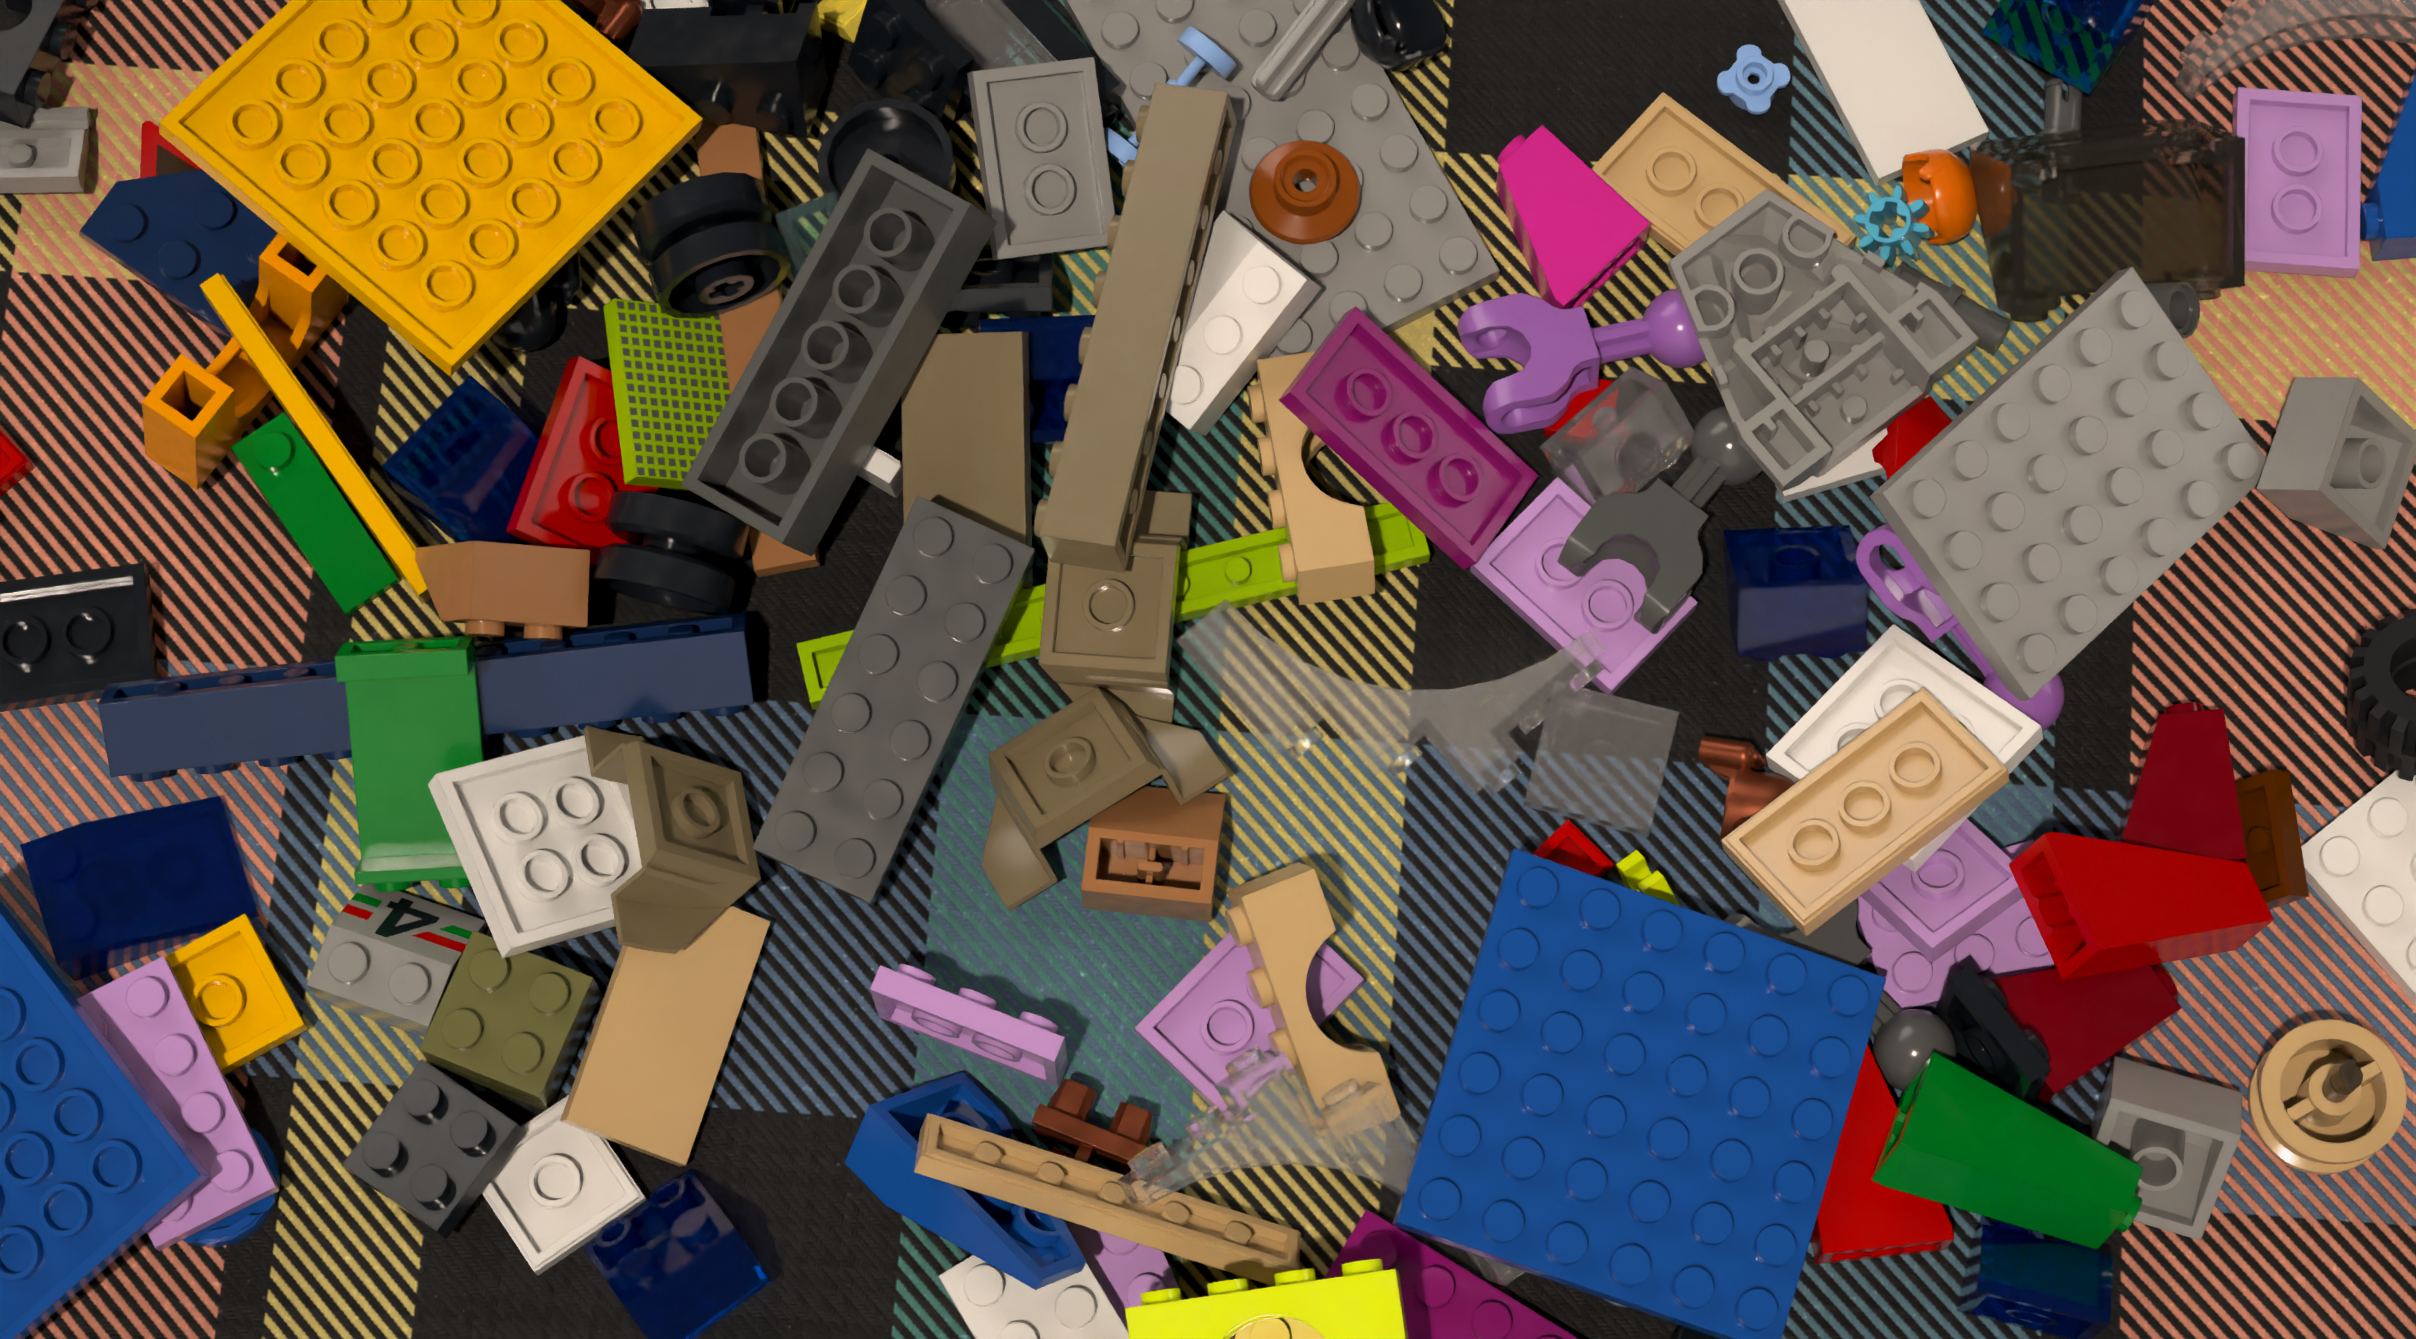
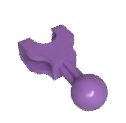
(1564, 353)
(1915, 599)

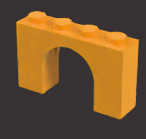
(202, 412)

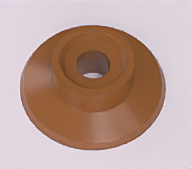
(1304, 215)

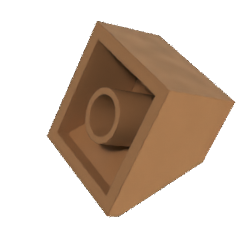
(508, 586)

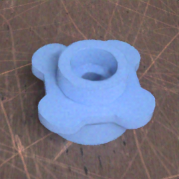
(1748, 96)

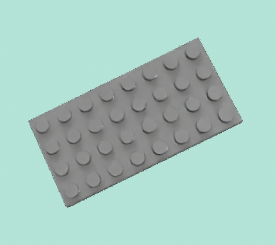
(1410, 236)

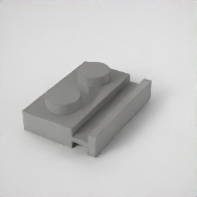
(47, 152)

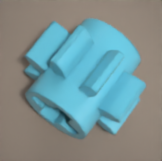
(1902, 240)

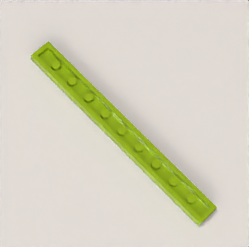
(1235, 570)

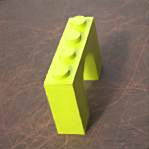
(1354, 1306)

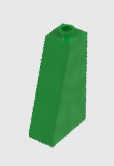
(2004, 1159)

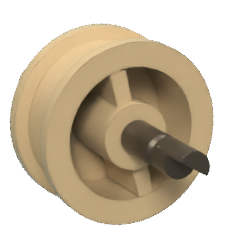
(2327, 1097)

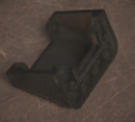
(2103, 199)

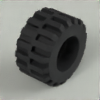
(2376, 701)

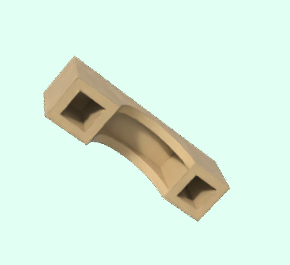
(1326, 538)
(1283, 926)

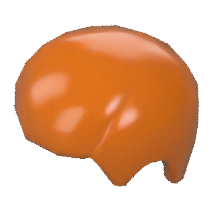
(1946, 188)

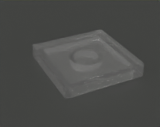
(1601, 760)

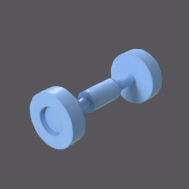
(1205, 54)

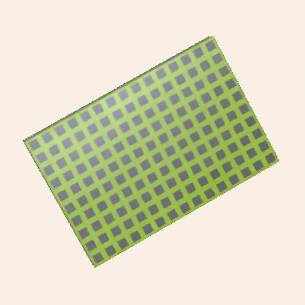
(665, 388)

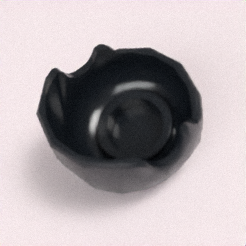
(1398, 31)

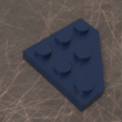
(180, 234)

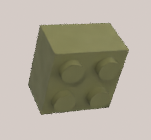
(511, 1022)

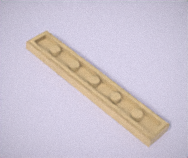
(1097, 1201)

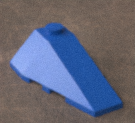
(1003, 1234)

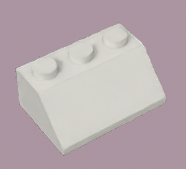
(1237, 315)

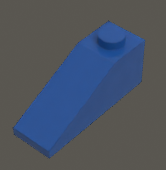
(2390, 202)

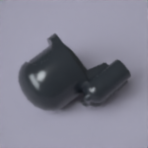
(537, 318)

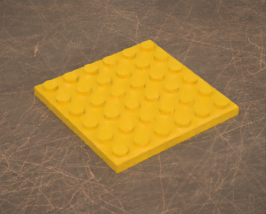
(432, 150)

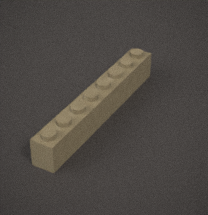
(1137, 328)

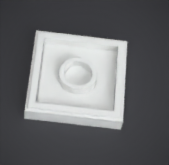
(559, 1189)

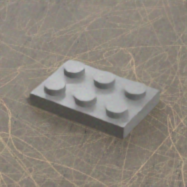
(1042, 157)

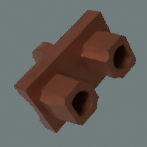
(1066, 1124)

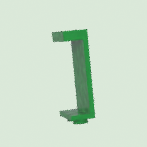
(408, 719)

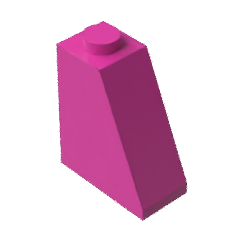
(1565, 219)

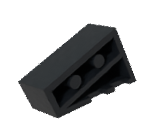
(738, 67)

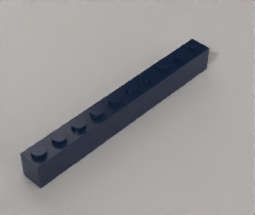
(522, 689)

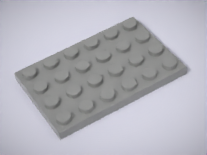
(2072, 484)

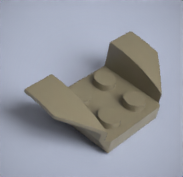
(1117, 625)
(1074, 770)
(689, 840)

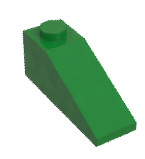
(315, 514)

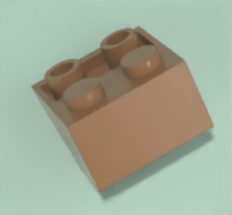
(1154, 855)

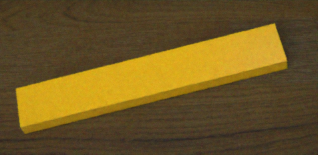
(316, 431)

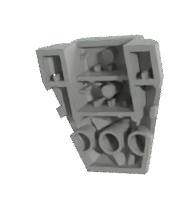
(1810, 336)

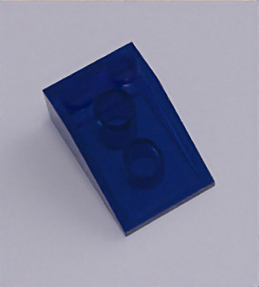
(137, 884)

